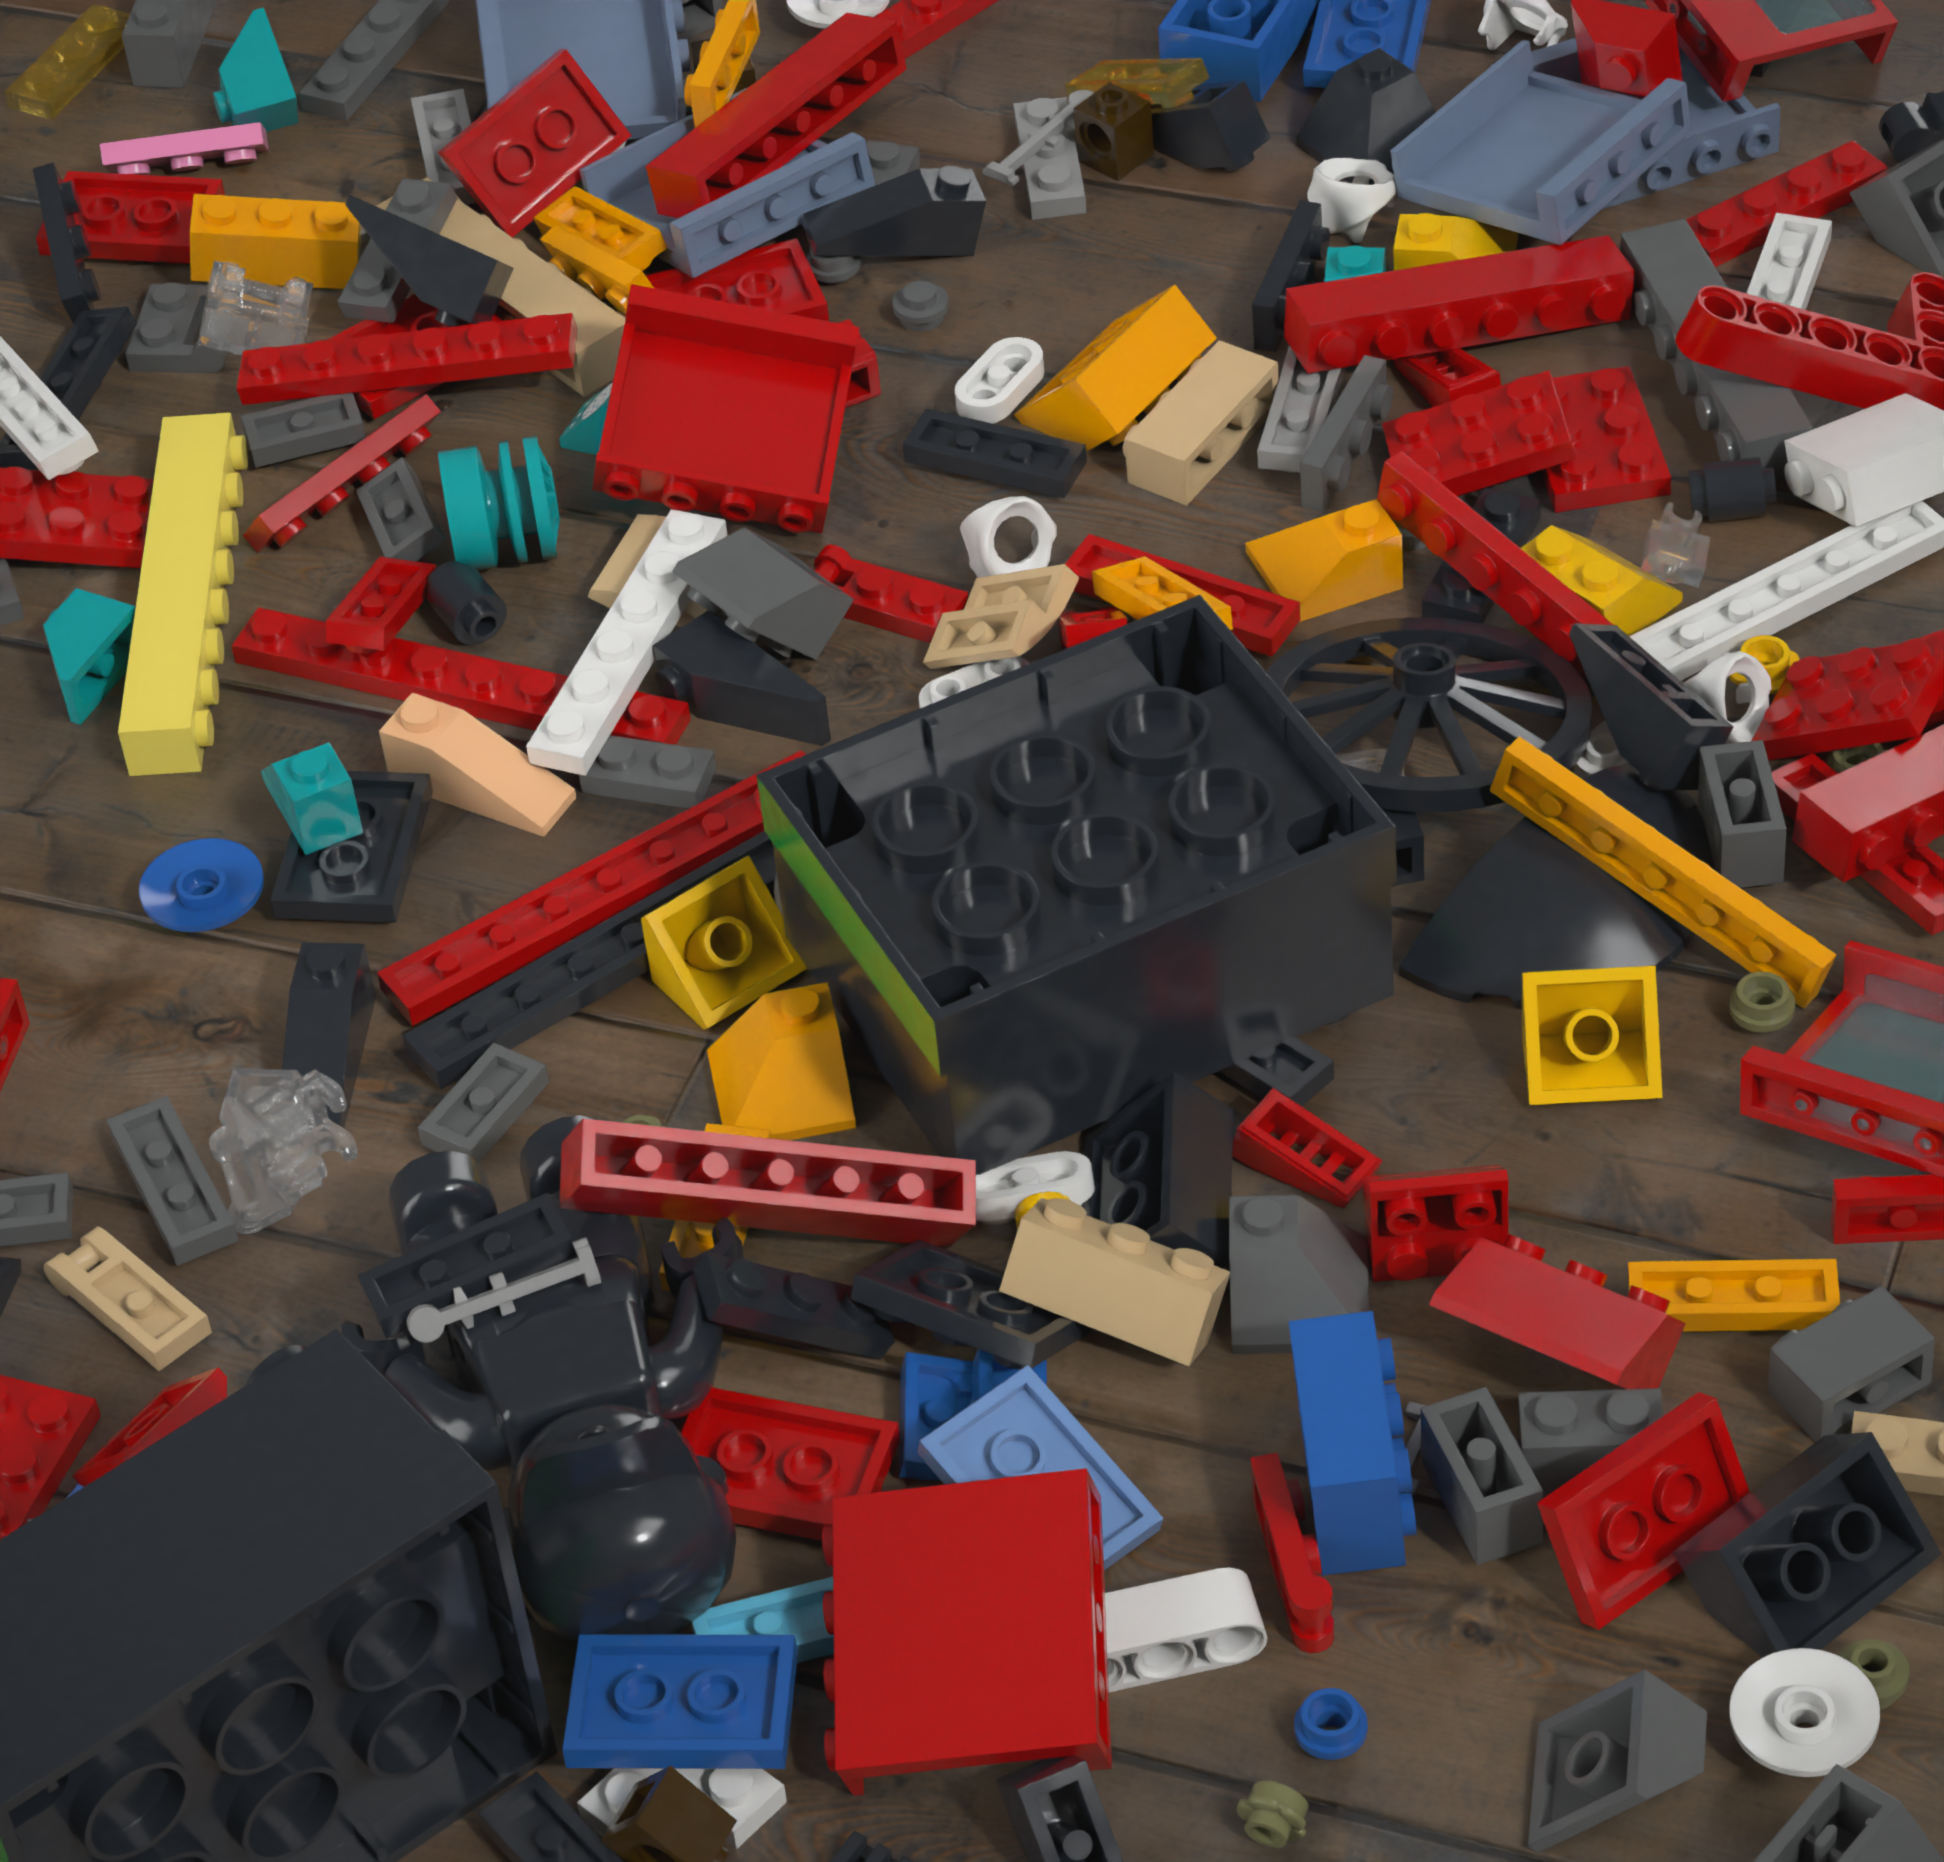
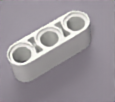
(1181, 1627)

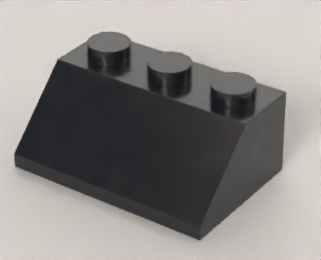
(1167, 1168)
(1810, 1548)

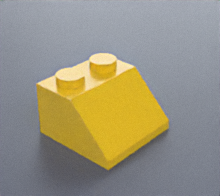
(1604, 579)

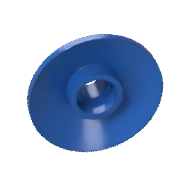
(201, 885)

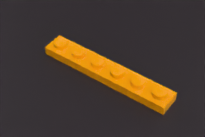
(1660, 870)

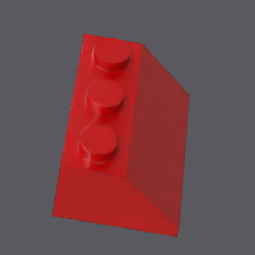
(1562, 1312)

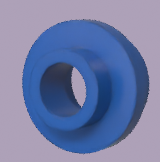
(1325, 1709)

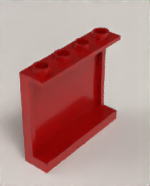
(726, 409)
(967, 1626)

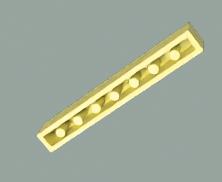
(182, 595)

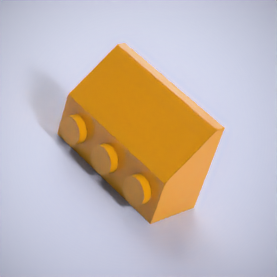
(275, 239)
(1120, 372)

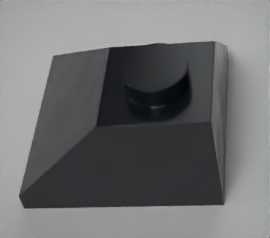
(1365, 111)

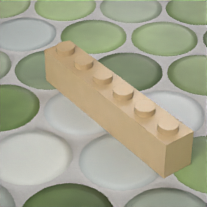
(542, 289)

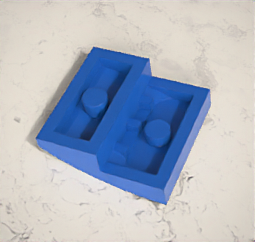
(936, 1391)

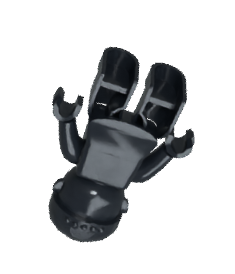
(604, 1494)

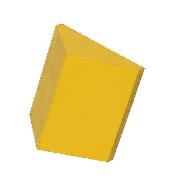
(720, 945)
(1591, 1035)

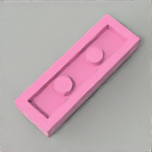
(185, 150)

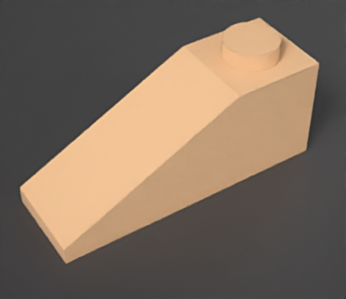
(473, 766)

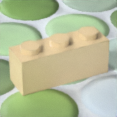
(1201, 422)
(1115, 1280)

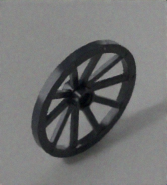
(1424, 689)

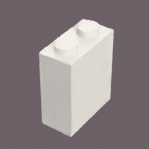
(1870, 460)

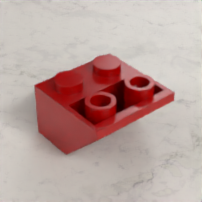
(1432, 1218)

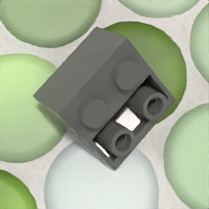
(765, 593)
(1850, 1823)

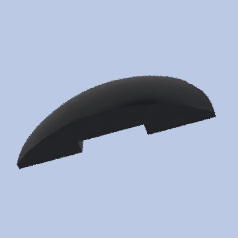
(1552, 909)

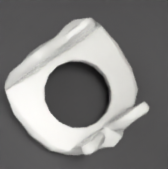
(1529, 16)
(1351, 205)
(980, 528)
(1711, 687)

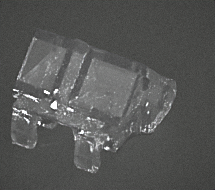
(251, 313)
(274, 1141)

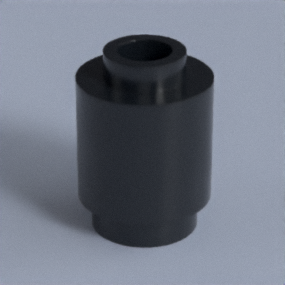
(1732, 489)
(465, 602)

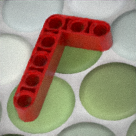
(1820, 351)

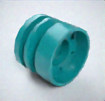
(498, 503)

